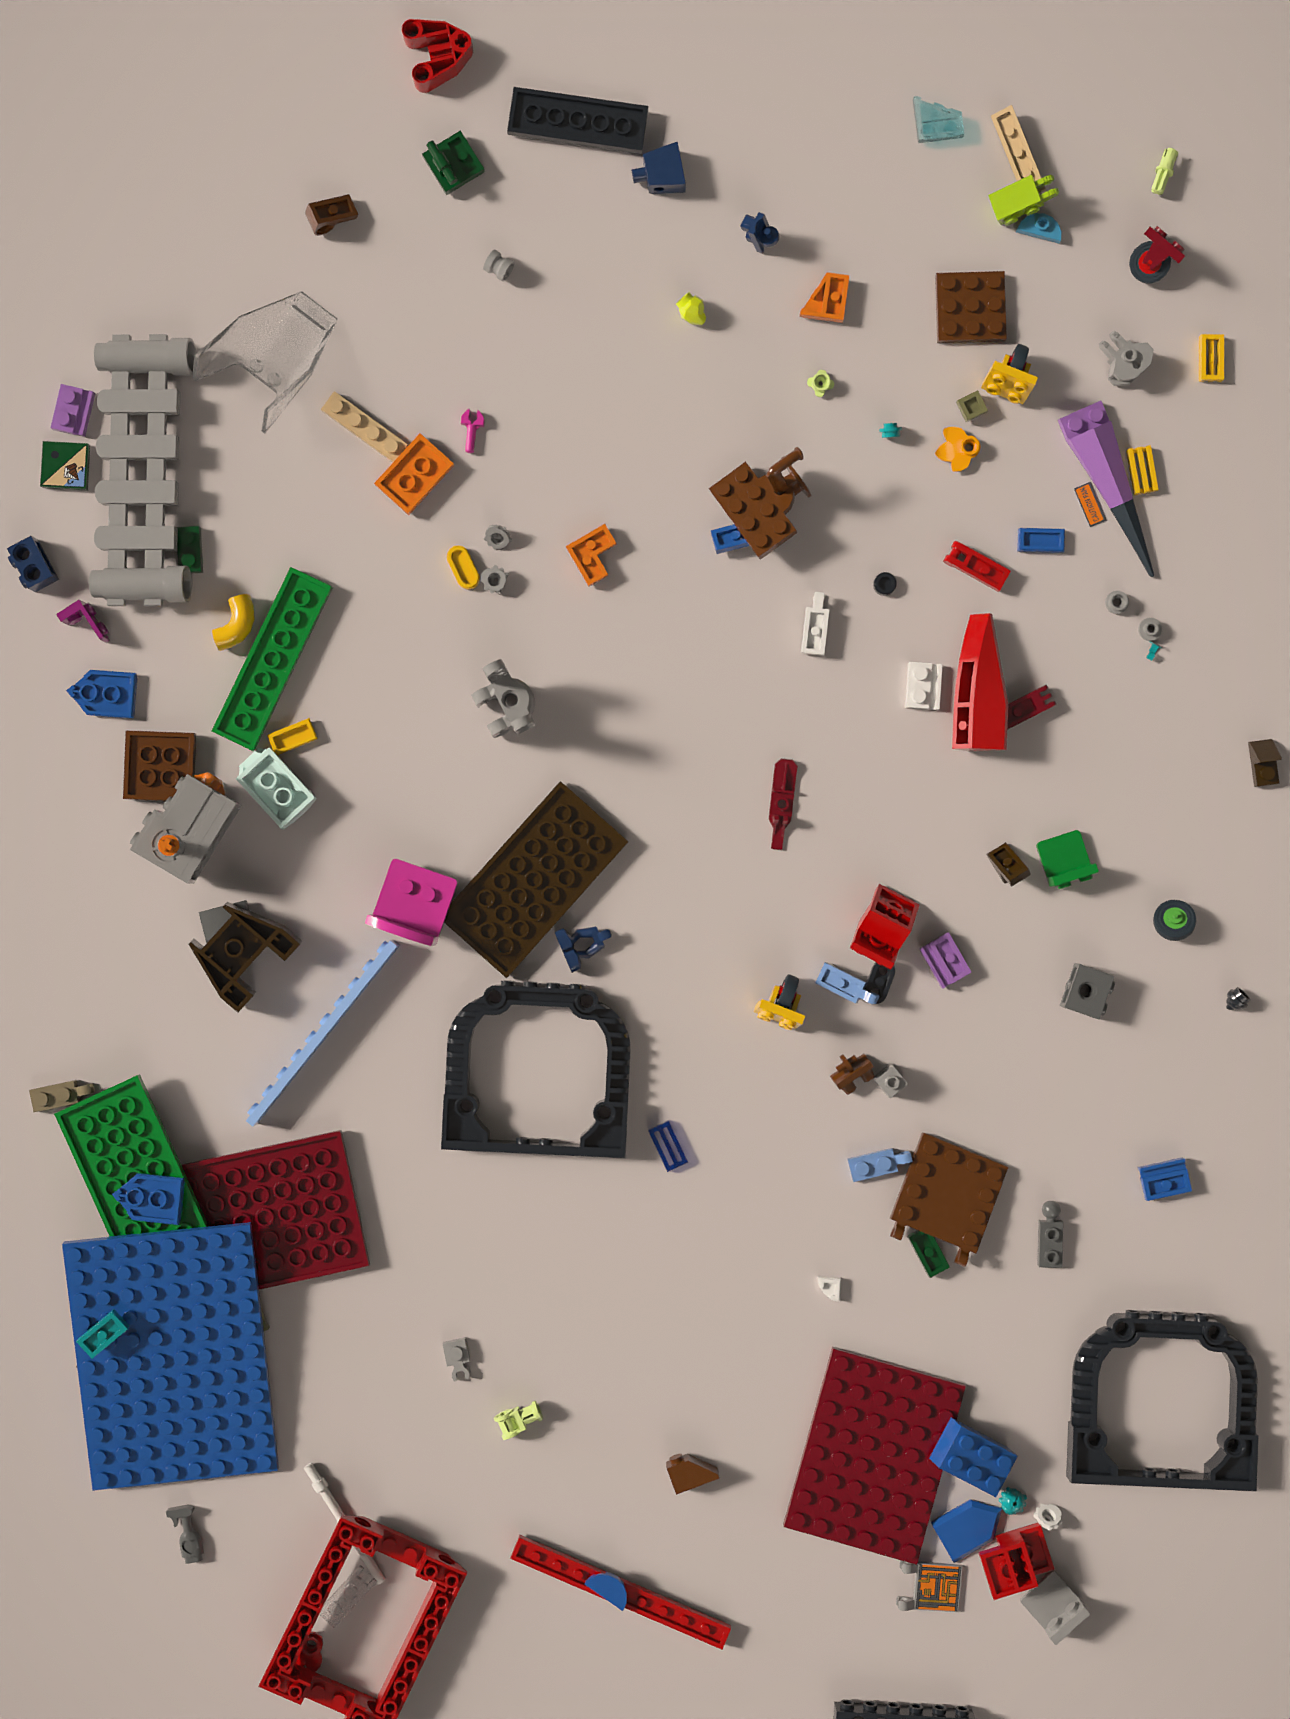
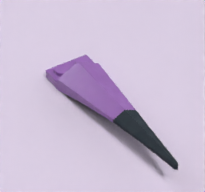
(1096, 447)

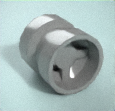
(498, 265)

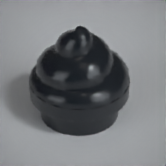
(1237, 999)

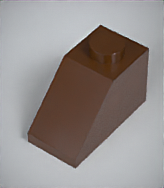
(690, 1472)

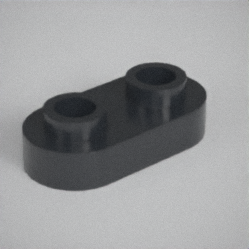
(879, 981)

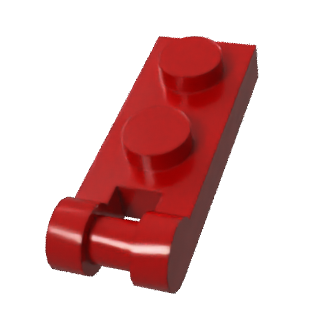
(977, 566)

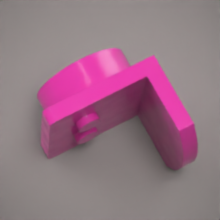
(413, 902)

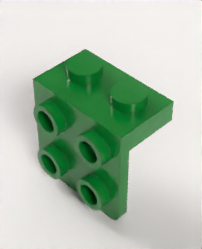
(1065, 859)

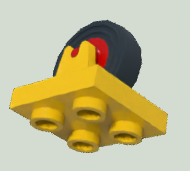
(1011, 377)
(785, 996)

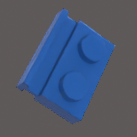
(1164, 1179)

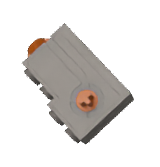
(189, 827)

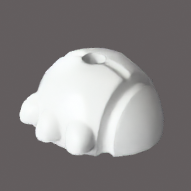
(1048, 1516)

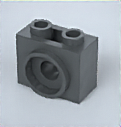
(1099, 985)

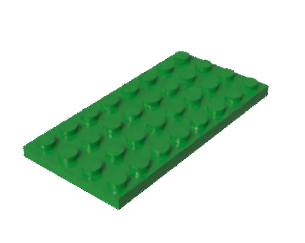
(113, 1141)

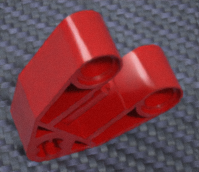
(444, 51)

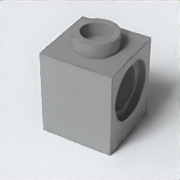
(890, 1080)

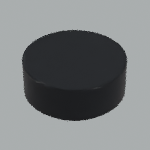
(884, 584)

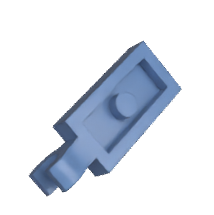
(845, 984)
(877, 1163)

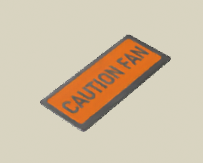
(1090, 504)

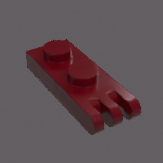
(1028, 706)

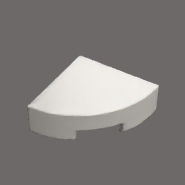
(830, 1287)

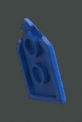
(106, 693)
(152, 1198)
(967, 1528)

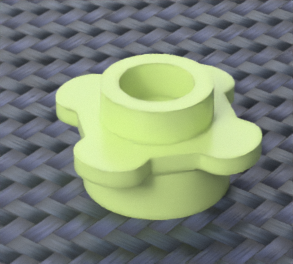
(821, 376)

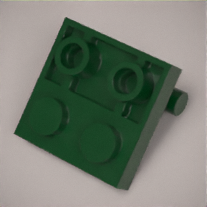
(452, 162)

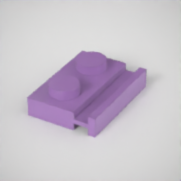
(72, 410)
(945, 960)

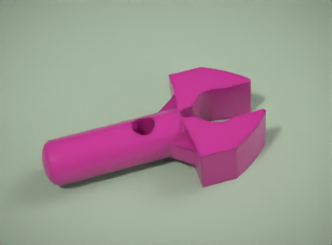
(471, 429)

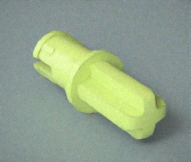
(1164, 170)

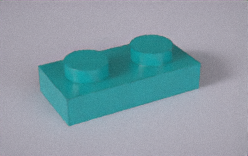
(102, 1333)

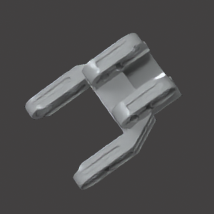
(501, 687)

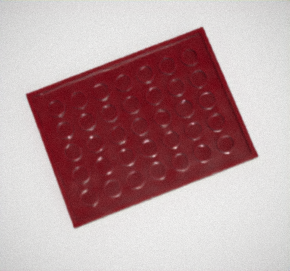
(297, 1204)
(868, 1455)

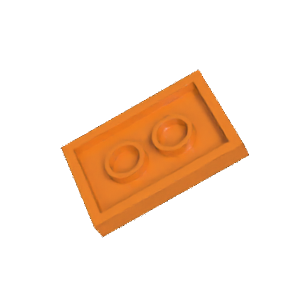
(414, 474)

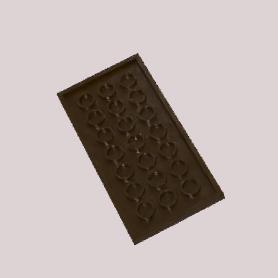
(533, 879)

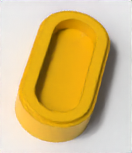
(463, 567)

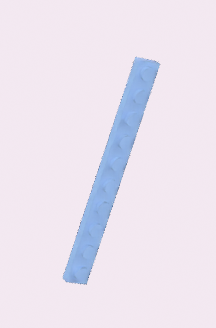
(315, 1039)

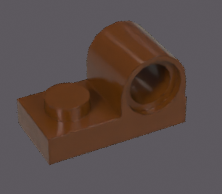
(326, 213)

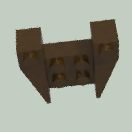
(236, 948)

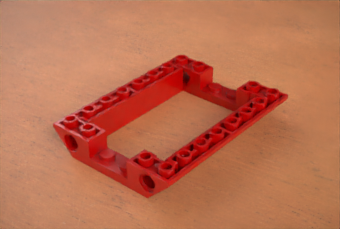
(297, 1682)

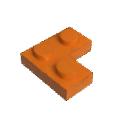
(586, 551)

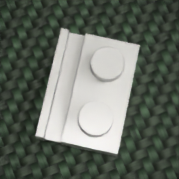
(923, 686)

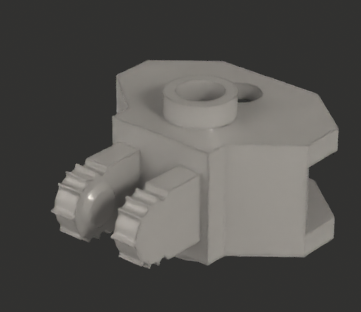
(1128, 361)

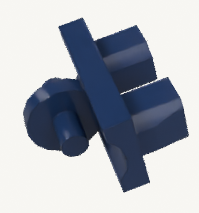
(759, 232)

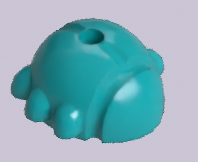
(1009, 1497)

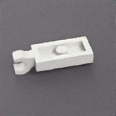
(815, 627)

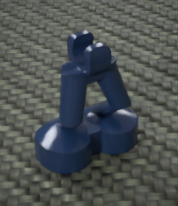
(567, 943)

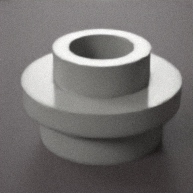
(1122, 597)
(1143, 632)

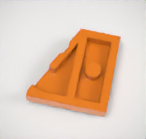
(828, 299)

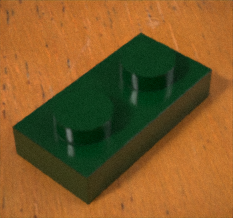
(190, 548)
(928, 1253)

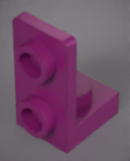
(74, 613)

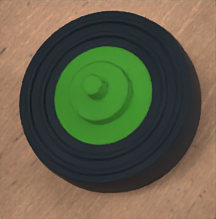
(1174, 920)

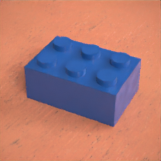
(973, 1457)

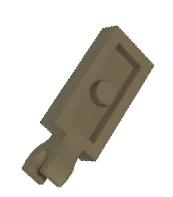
(58, 1095)

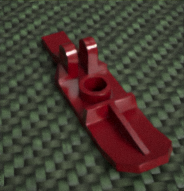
(782, 789)

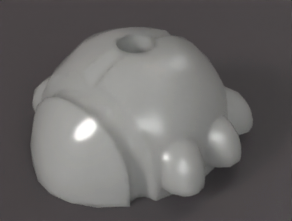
(495, 539)
(488, 578)

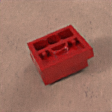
(884, 926)
(1016, 1561)

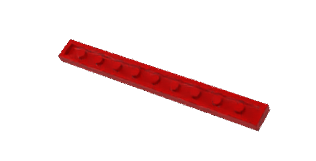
(638, 1598)

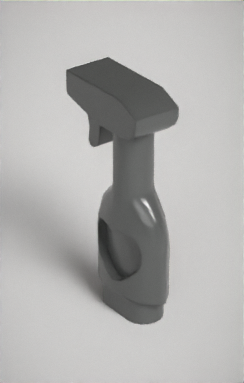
(190, 1540)

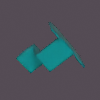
(1152, 651)

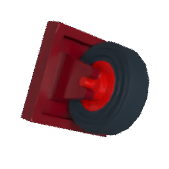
(1153, 258)

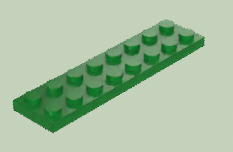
(272, 659)

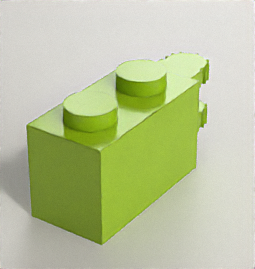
(1021, 198)

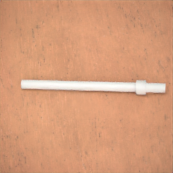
(320, 1486)

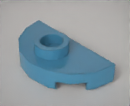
(1040, 226)

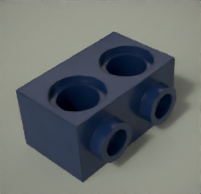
(36, 561)

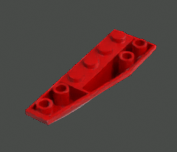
(980, 690)

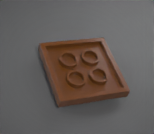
(970, 307)
(156, 763)

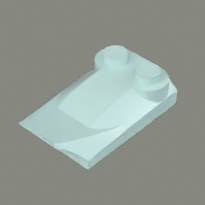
(275, 787)

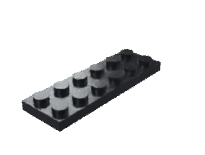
(577, 120)

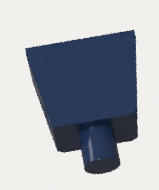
(662, 170)

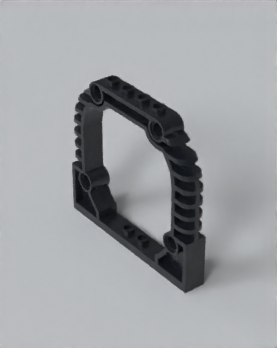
(464, 1129)
(1227, 1469)

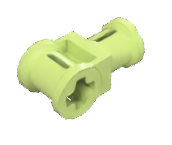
(516, 1420)

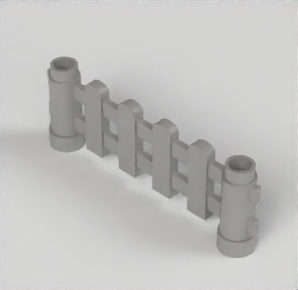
(158, 358)

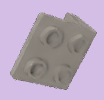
(1055, 1607)

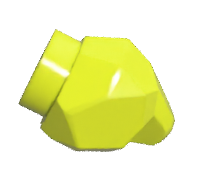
(692, 309)

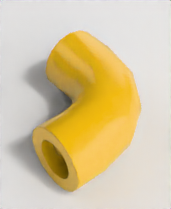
(239, 625)

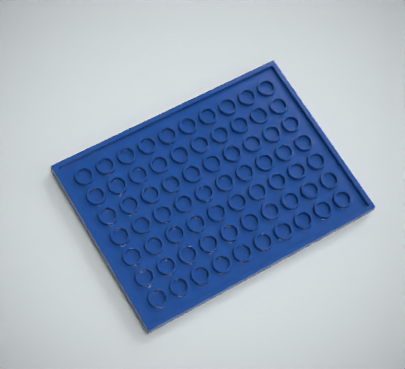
(190, 1375)

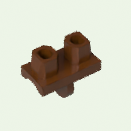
(850, 1070)

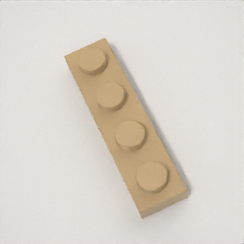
(1015, 145)
(363, 427)

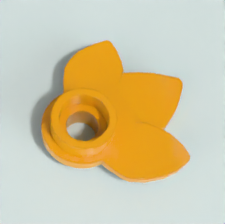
(954, 448)

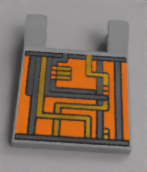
(935, 1587)

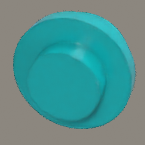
(890, 430)

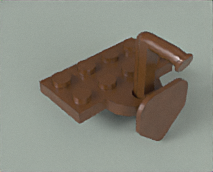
(761, 504)

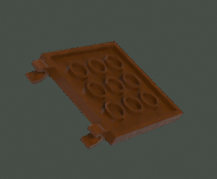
(948, 1195)

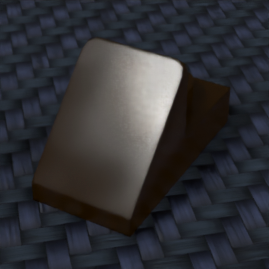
(1264, 762)
(1008, 865)

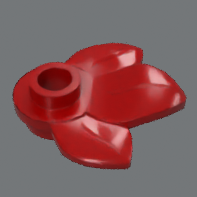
(310, 1654)

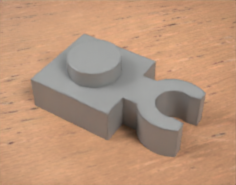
(457, 1354)

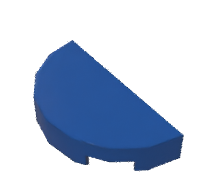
(609, 1587)

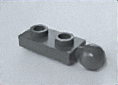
(1050, 1237)

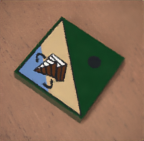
(65, 465)

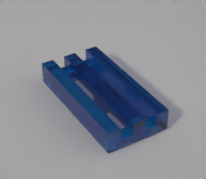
(660, 1128)

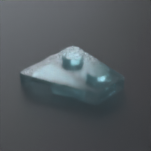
(936, 122)

